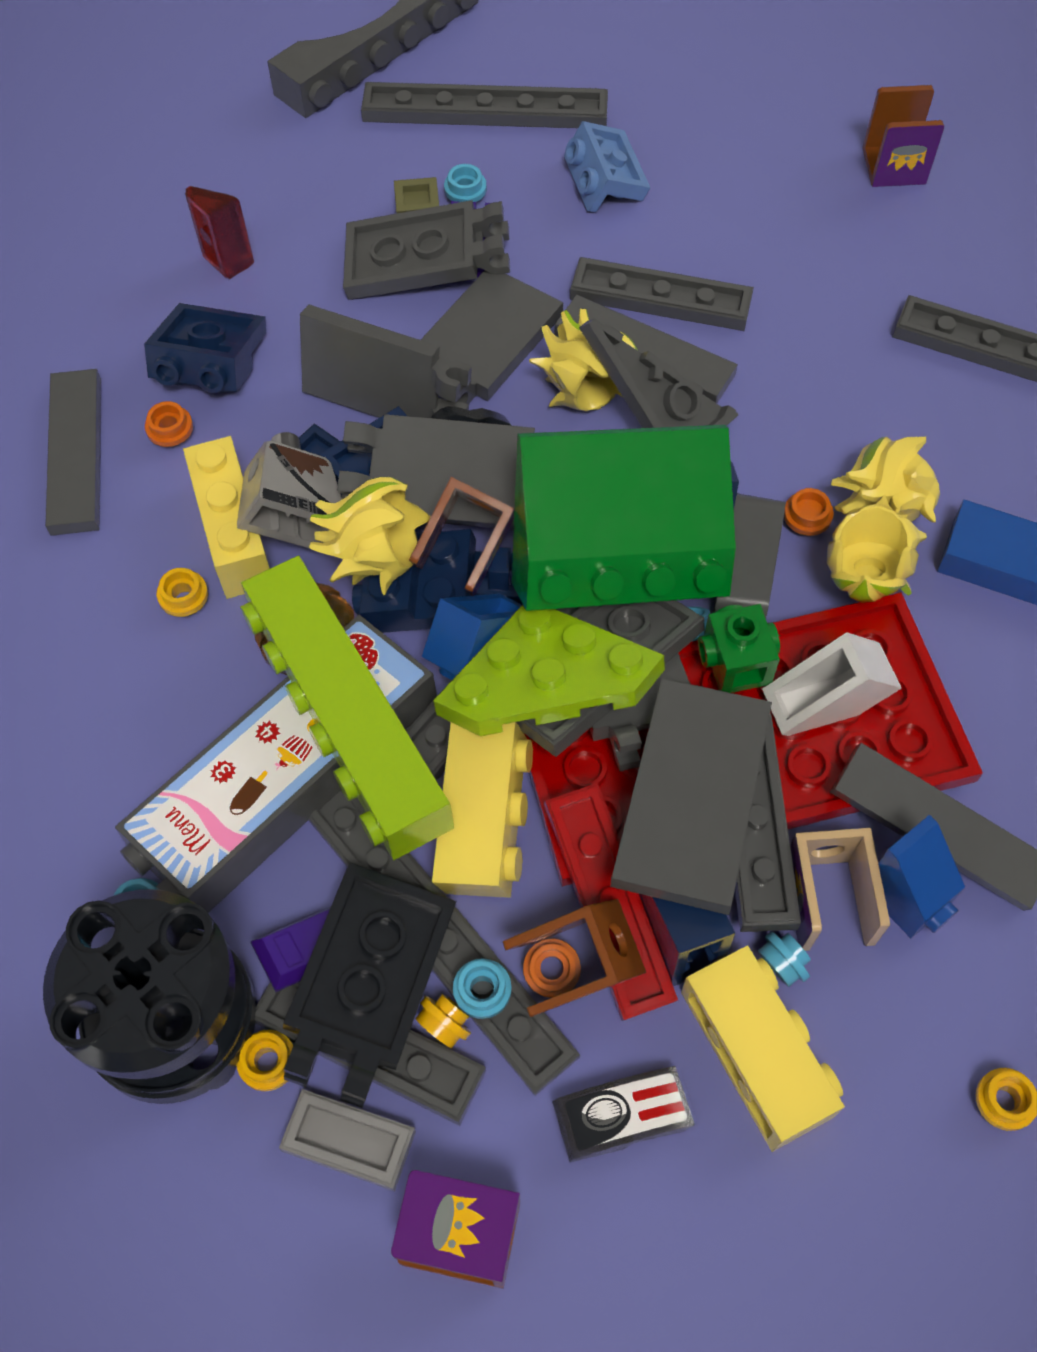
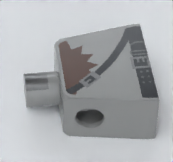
(283, 490)

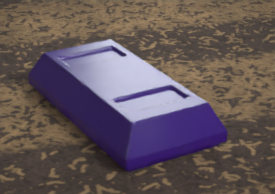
(288, 950)

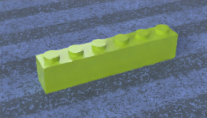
(348, 710)

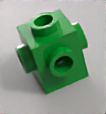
(740, 648)

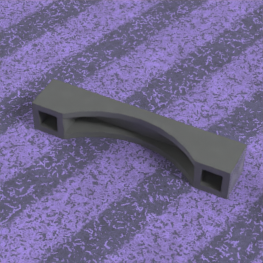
(323, 69)

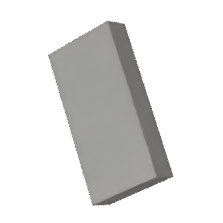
(348, 1140)

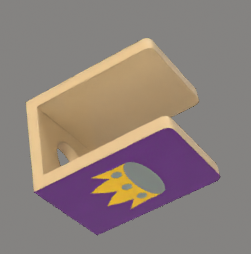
(857, 849)

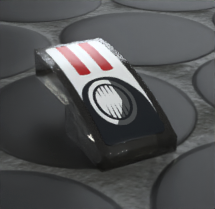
(622, 1113)

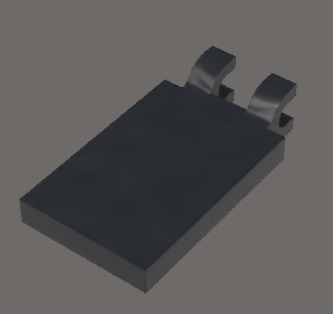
(365, 978)

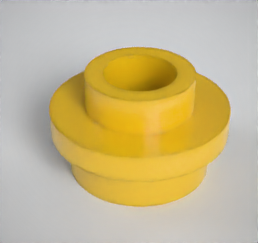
(179, 581)
(443, 1020)
(253, 1049)
(1018, 1087)

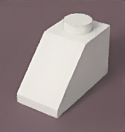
(832, 685)

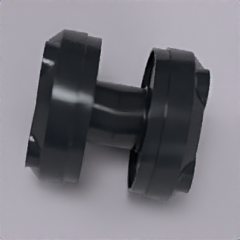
(149, 995)

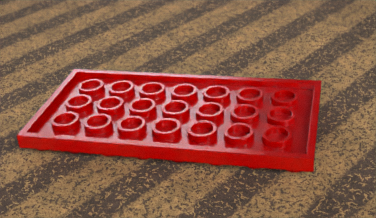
(909, 727)

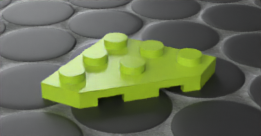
(546, 671)

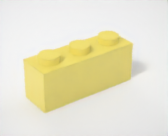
(218, 489)
(486, 807)
(763, 1047)

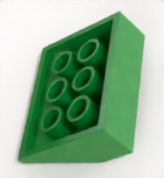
(623, 516)

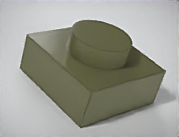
(416, 194)

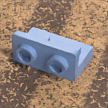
(604, 165)

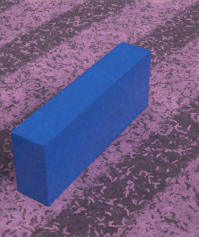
(992, 551)

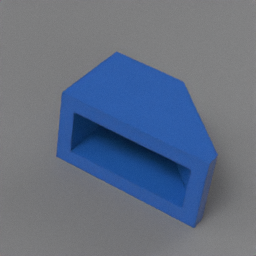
(463, 629)
(920, 879)

